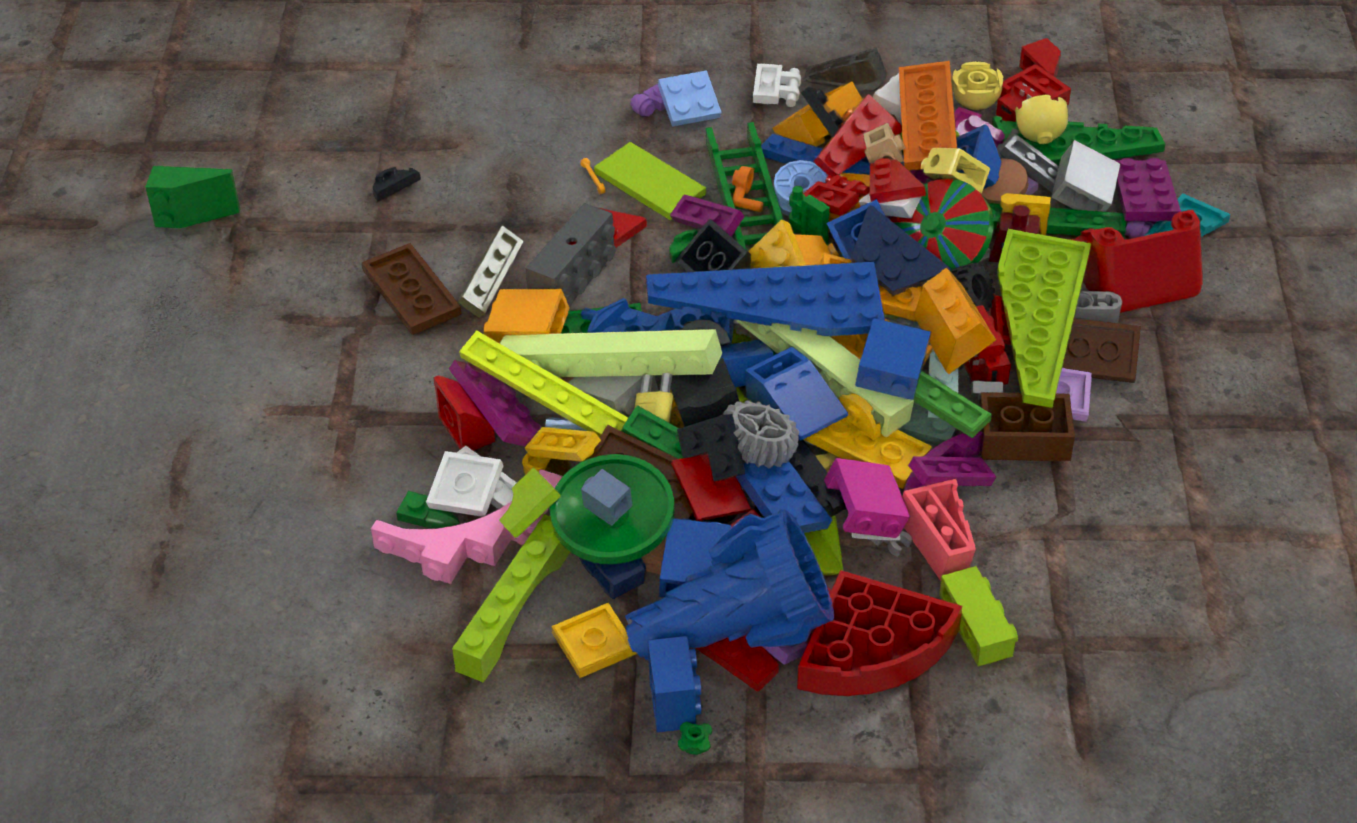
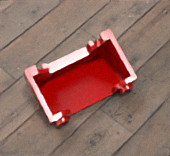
(1147, 267)

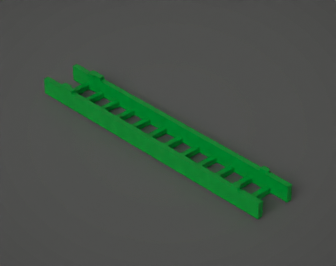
(764, 183)

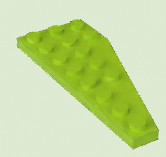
(1040, 294)

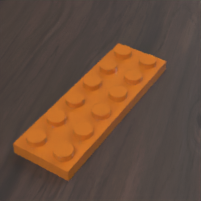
(926, 111)

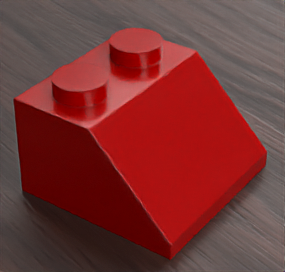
(461, 415)

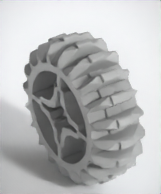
(763, 433)

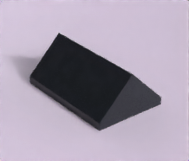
(713, 251)

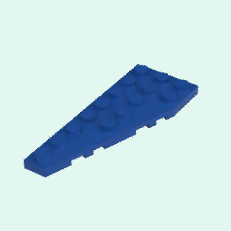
(814, 297)

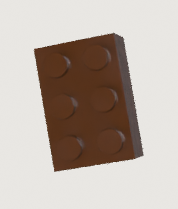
(1026, 429)

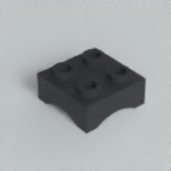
(703, 395)

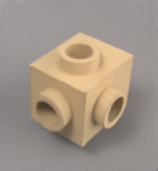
(883, 144)

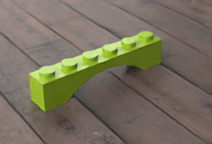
(487, 632)

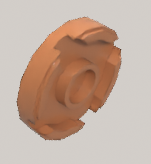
(1011, 180)

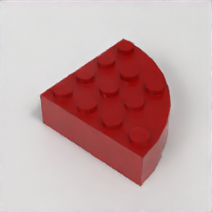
(876, 638)

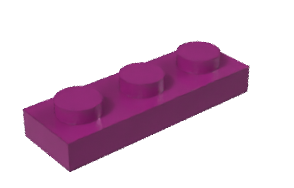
(697, 212)
(966, 470)

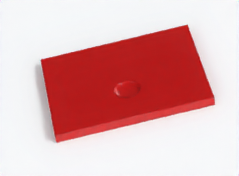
(705, 496)

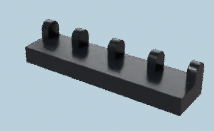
(813, 475)

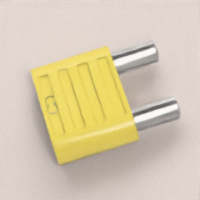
(657, 402)

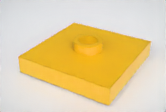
(593, 640)

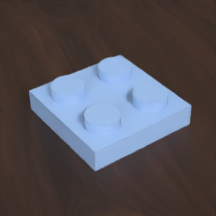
(689, 98)

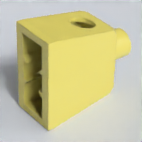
(945, 163)

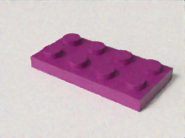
(1146, 190)
(496, 403)

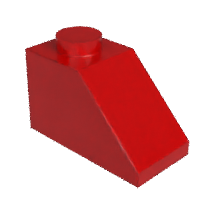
(1043, 54)

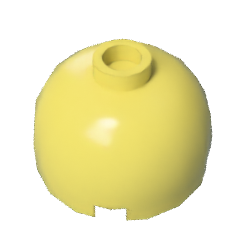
(977, 85)
(1042, 118)

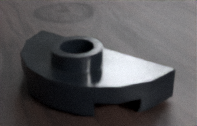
(392, 181)

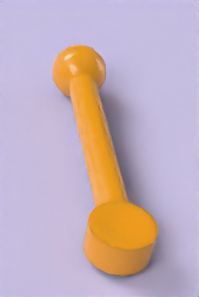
(585, 163)

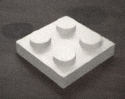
(464, 484)

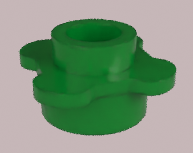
(694, 745)

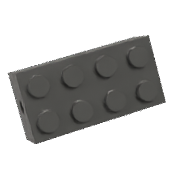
(574, 253)

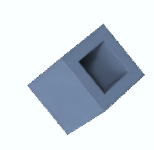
(606, 496)

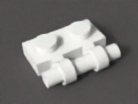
(769, 88)

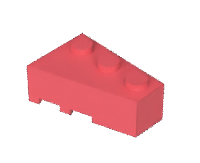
(940, 527)

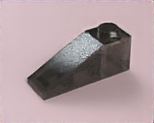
(862, 68)

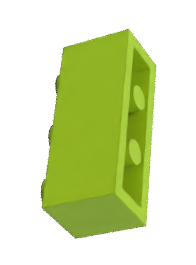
(982, 618)

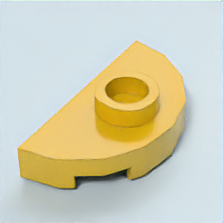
(860, 415)

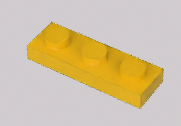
(563, 444)

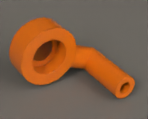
(743, 181)

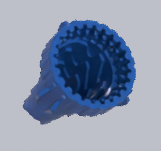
(758, 587)

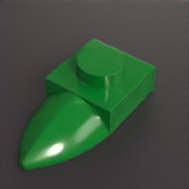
(416, 512)

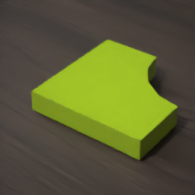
(530, 500)

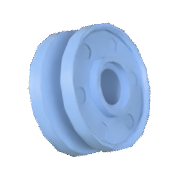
(795, 174)

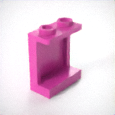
(869, 496)

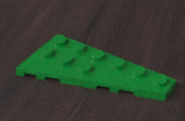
(1107, 141)

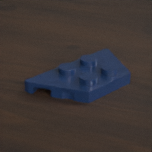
(896, 255)

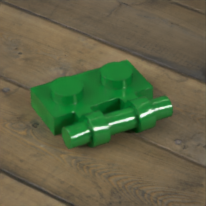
(808, 214)

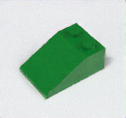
(190, 195)

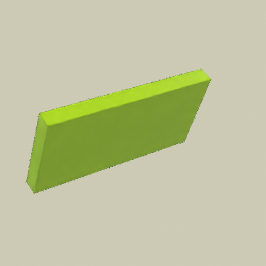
(647, 179)

